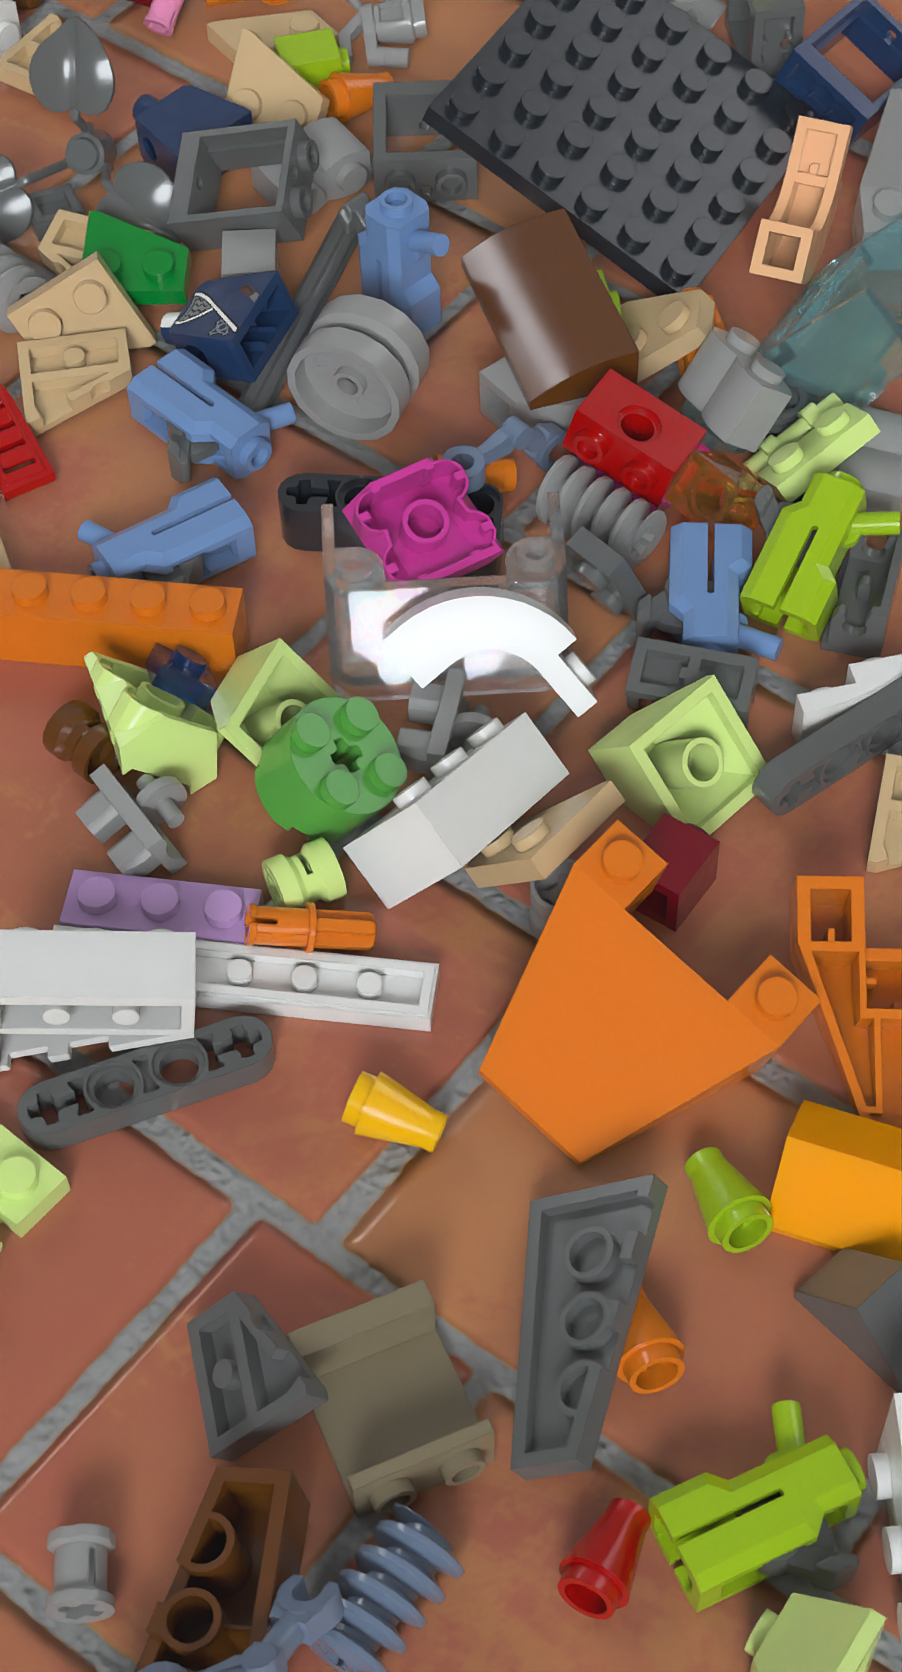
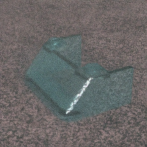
(846, 324)

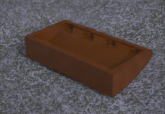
(549, 310)

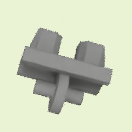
(448, 713)
(117, 805)

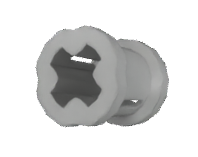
(80, 1573)

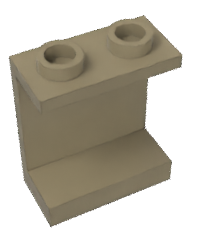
(394, 1401)

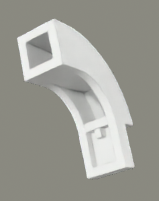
(489, 618)

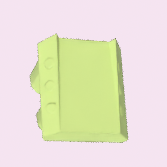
(152, 727)

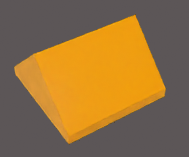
(840, 1182)

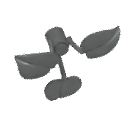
(77, 75)

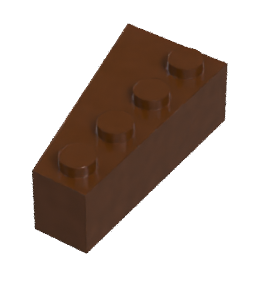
(230, 1568)

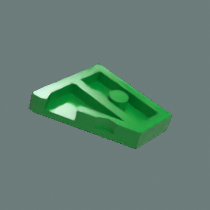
(144, 263)

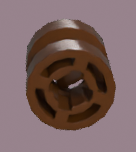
(80, 737)

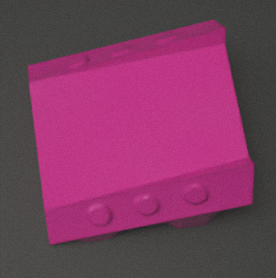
(424, 522)

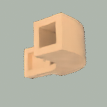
(798, 229)

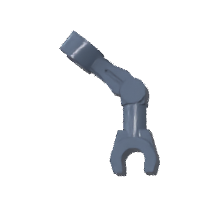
(513, 434)
(293, 1621)

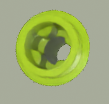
(729, 1204)

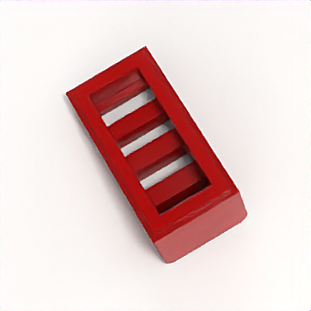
(19, 434)

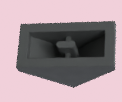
(862, 1306)

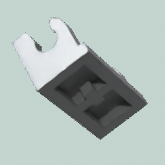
(865, 600)
(666, 667)

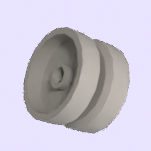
(358, 367)

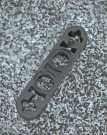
(831, 752)
(151, 1092)

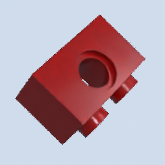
(632, 437)

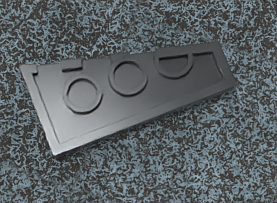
(577, 1310)

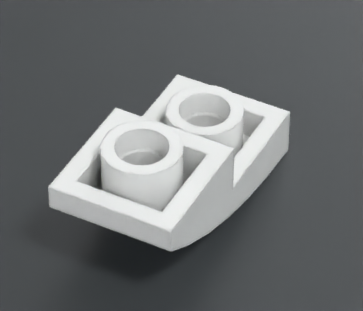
(827, 703)

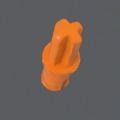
(309, 928)

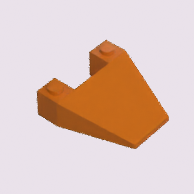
(857, 990)
(616, 1025)

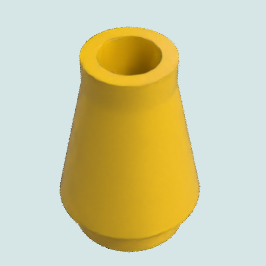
(392, 1113)

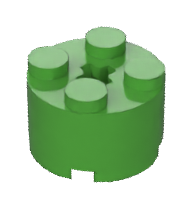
(329, 768)

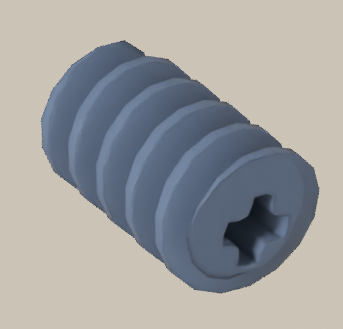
(386, 1591)

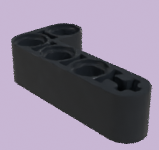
(304, 493)

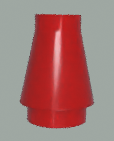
(604, 1562)

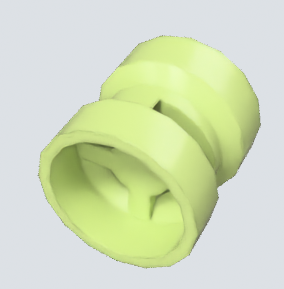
(305, 876)

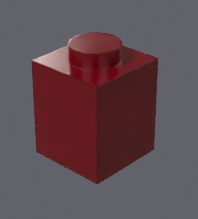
(689, 872)

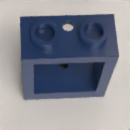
(824, 87)

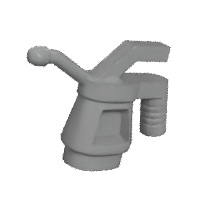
(385, 23)

